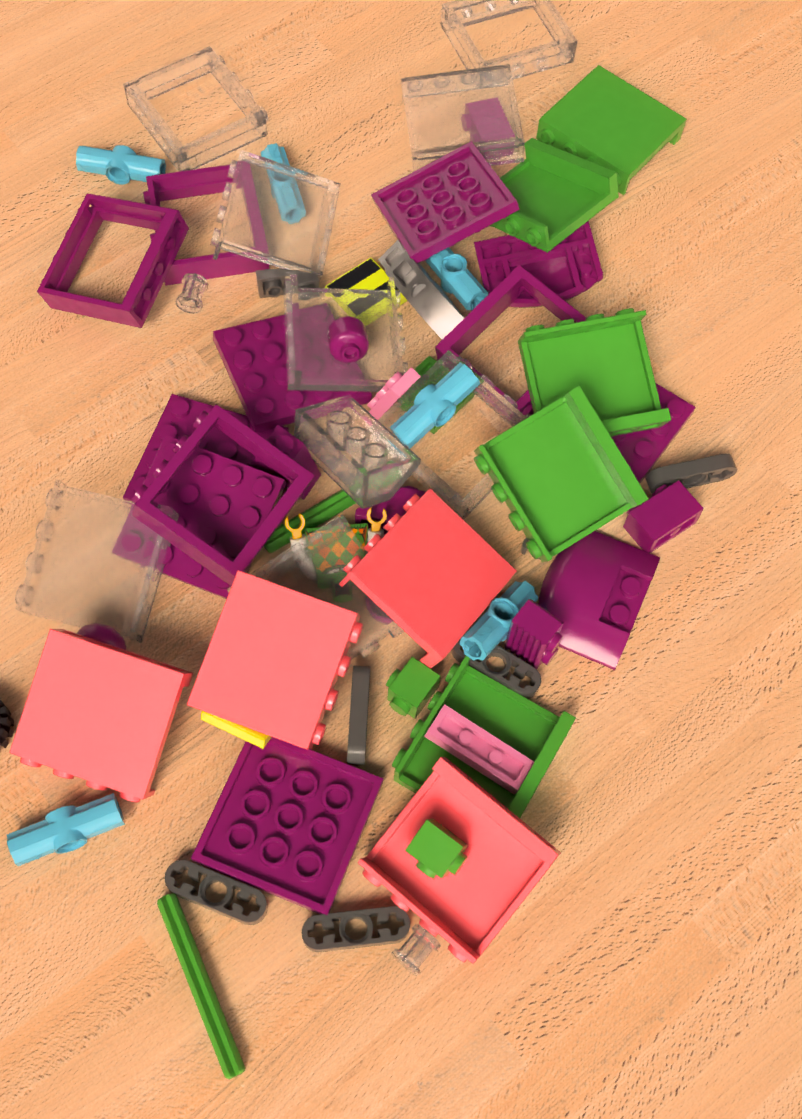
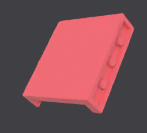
(430, 574)
(275, 660)
(99, 714)
(500, 869)

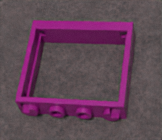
(192, 184)
(151, 273)
(493, 305)
(187, 541)

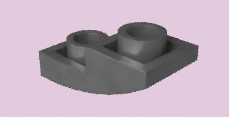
(271, 281)

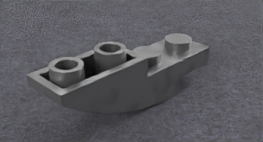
(421, 290)

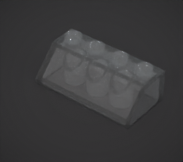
(355, 449)

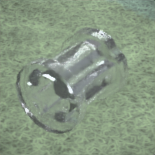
(192, 293)
(419, 940)

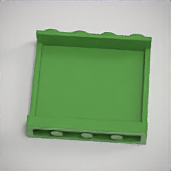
(610, 125)
(554, 194)
(607, 362)
(559, 475)
(501, 713)

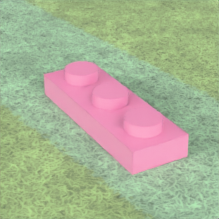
(392, 392)
(479, 749)

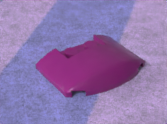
(565, 269)
(597, 595)

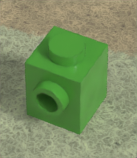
(412, 688)
(437, 850)

